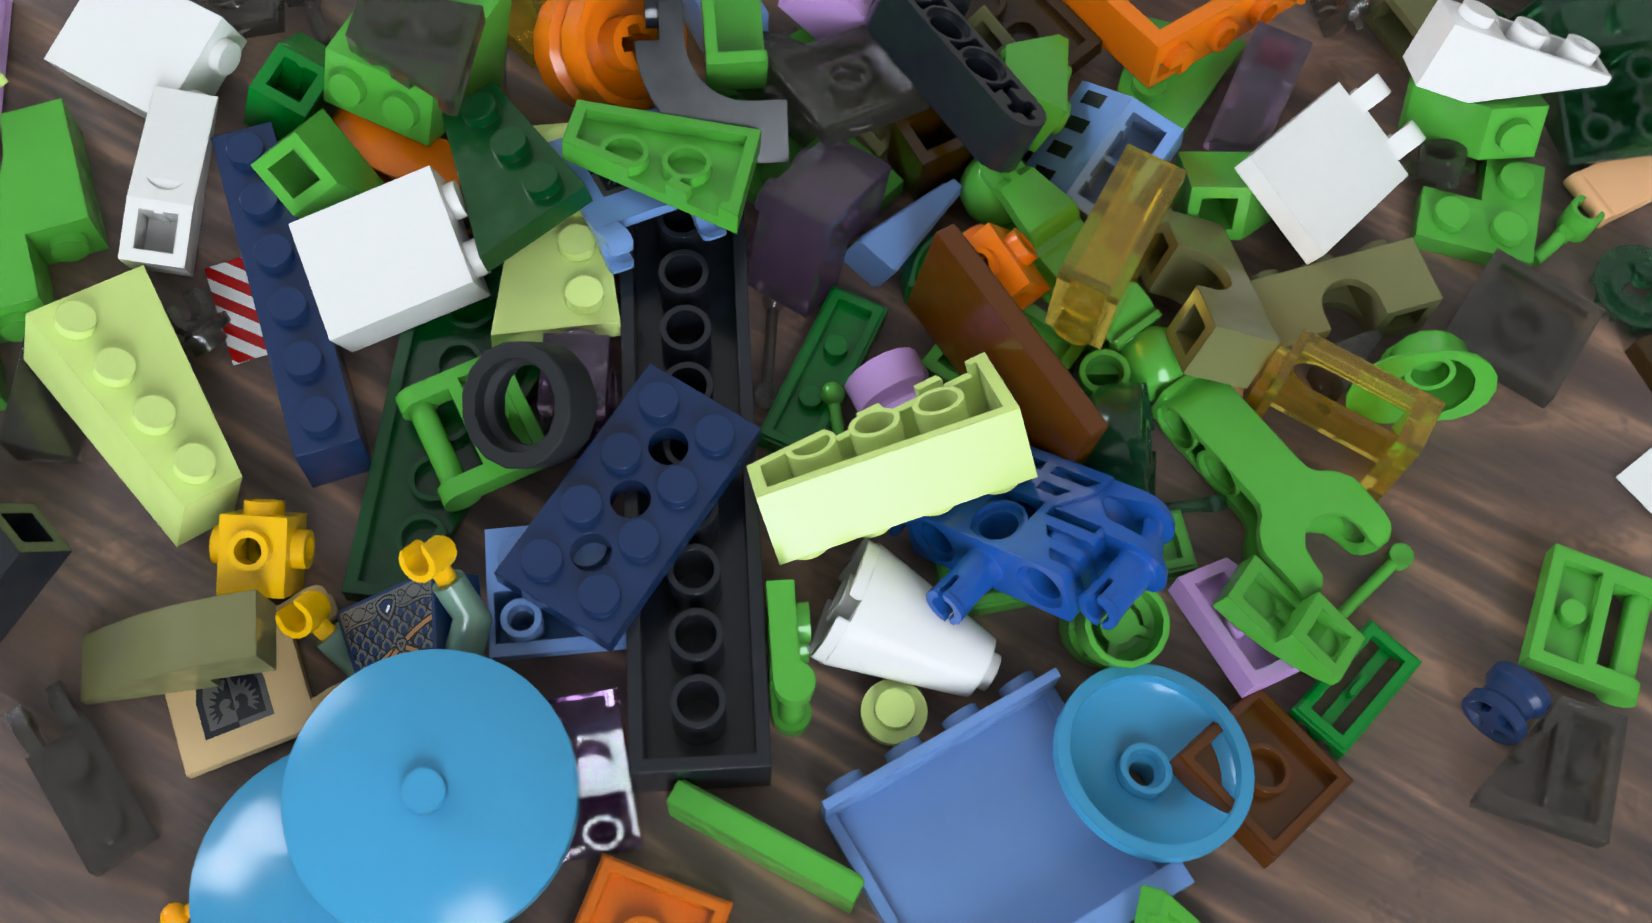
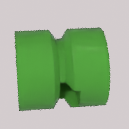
(1129, 644)

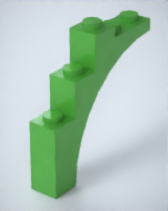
(45, 211)

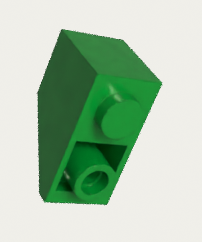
(288, 85)

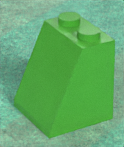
(413, 113)

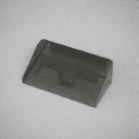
(37, 424)

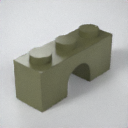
(1378, 285)
(1222, 323)

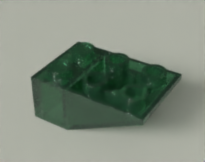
(1608, 119)

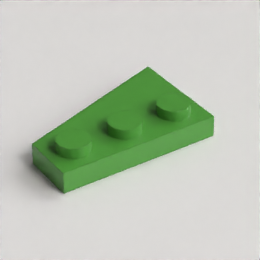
(668, 157)

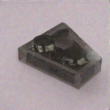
(420, 43)

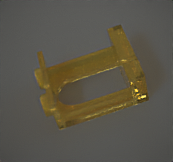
(1387, 449)

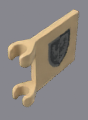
(246, 710)

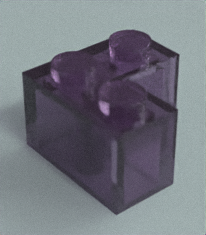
(810, 220)

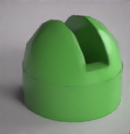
(1102, 368)

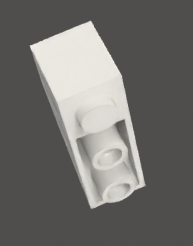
(1485, 57)
(169, 183)

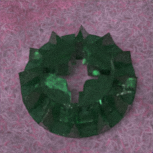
(1614, 273)

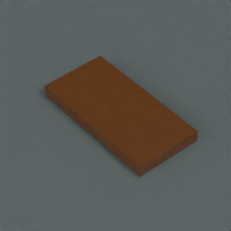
(974, 314)

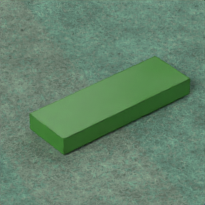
(765, 845)

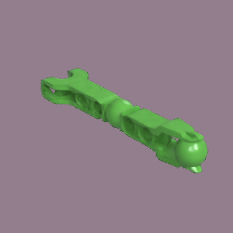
(1202, 418)

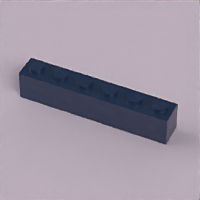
(304, 362)

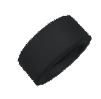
(485, 404)

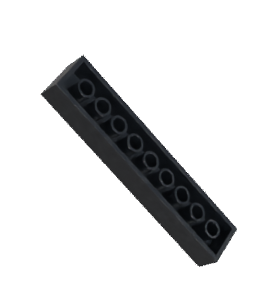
(701, 635)

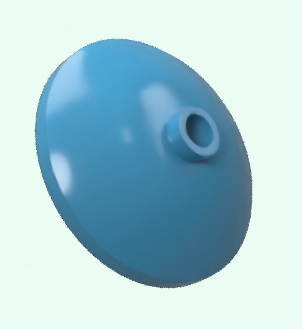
(1139, 724)

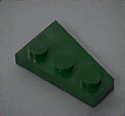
(508, 176)

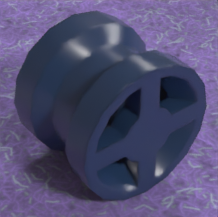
(1506, 703)

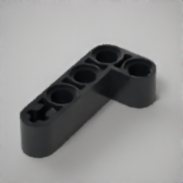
(959, 77)

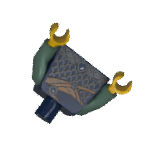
(425, 612)

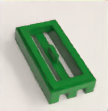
(1321, 726)

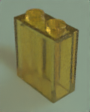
(1113, 247)

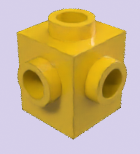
(262, 549)

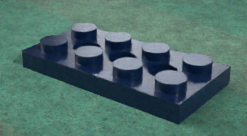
(642, 546)

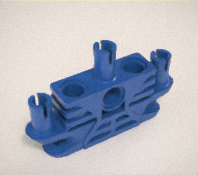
(1049, 543)

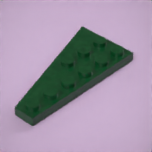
(401, 483)

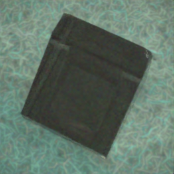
(1333, 385)

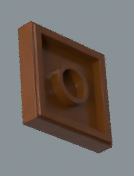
(1290, 770)

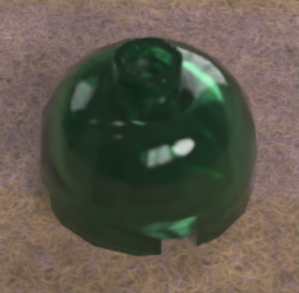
(1127, 442)

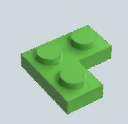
(1499, 216)

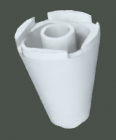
(890, 632)

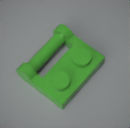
(457, 487)
(1571, 620)
(787, 644)

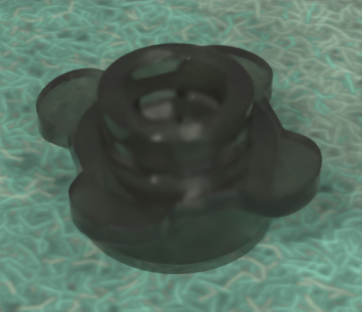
(1441, 164)

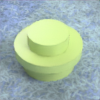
(893, 712)

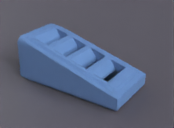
(888, 245)

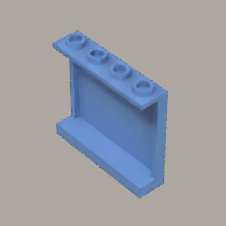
(982, 826)

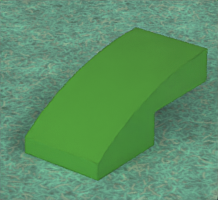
(1300, 632)

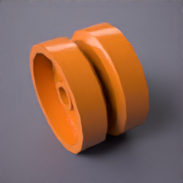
(589, 50)

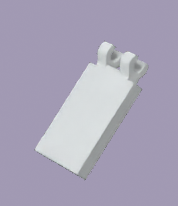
(1328, 167)

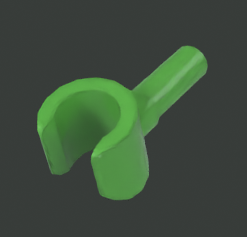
(1569, 227)

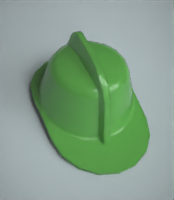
(1439, 366)

